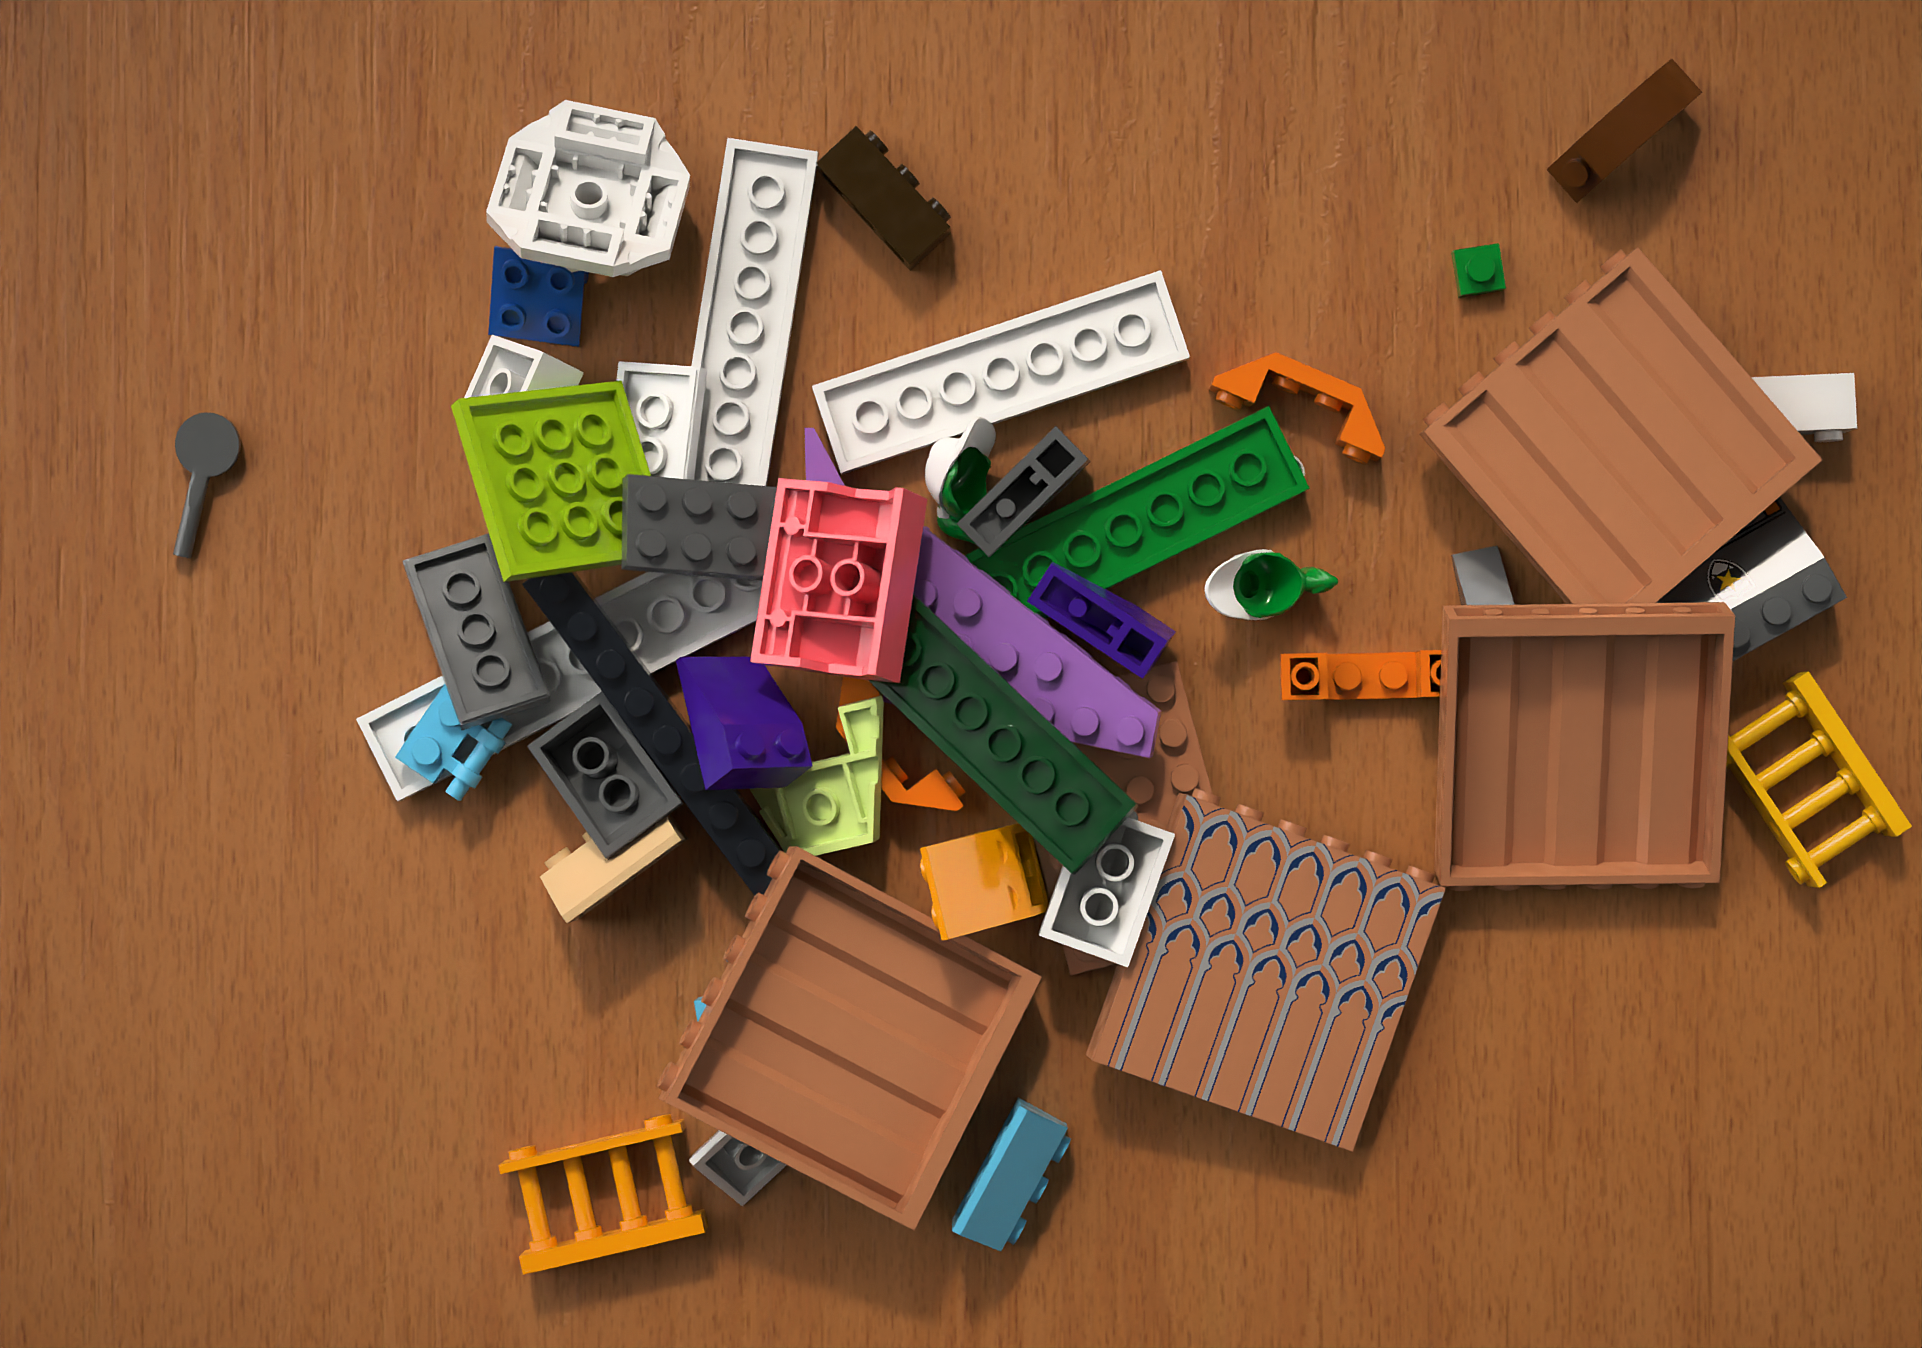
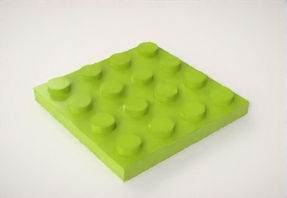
(552, 474)

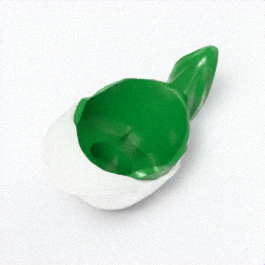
(958, 474)
(1262, 585)

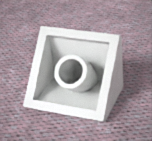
(735, 1166)

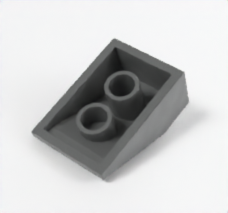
(605, 775)

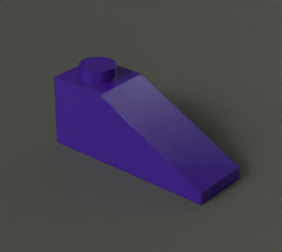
(1102, 619)

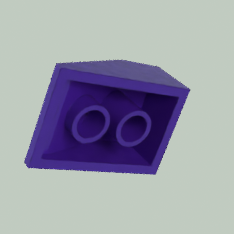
(741, 724)

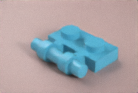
(439, 737)

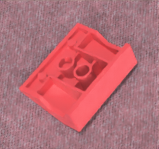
(839, 580)

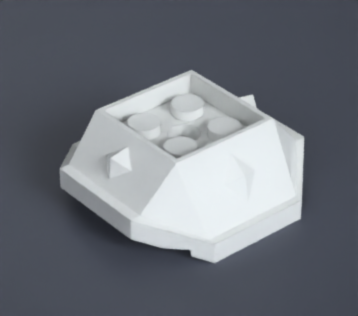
(596, 159)

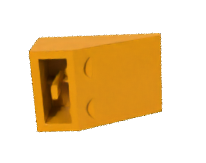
(983, 880)

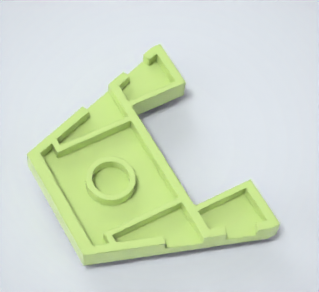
(837, 798)

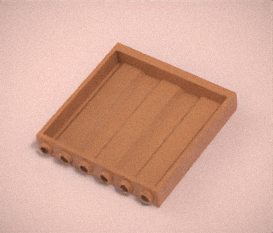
(1619, 440)
(1582, 744)
(848, 1036)

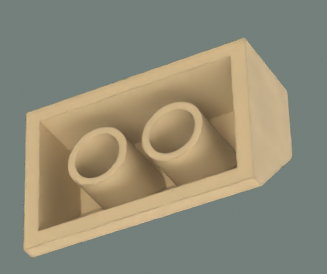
(587, 878)

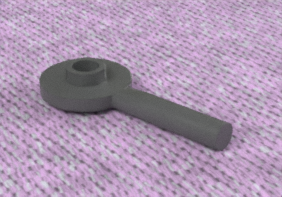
(206, 448)

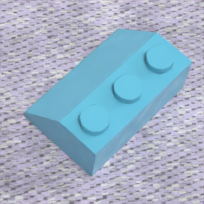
(1011, 1176)

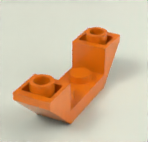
(1358, 433)
(1360, 675)
(931, 791)

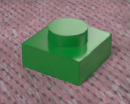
(1478, 270)

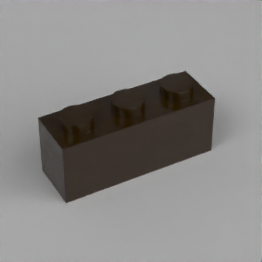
(885, 196)

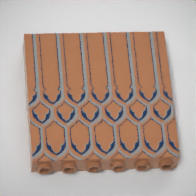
(1268, 971)

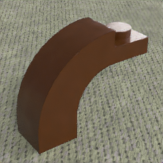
(1624, 130)

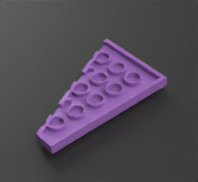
(1033, 656)

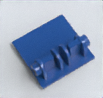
(535, 300)

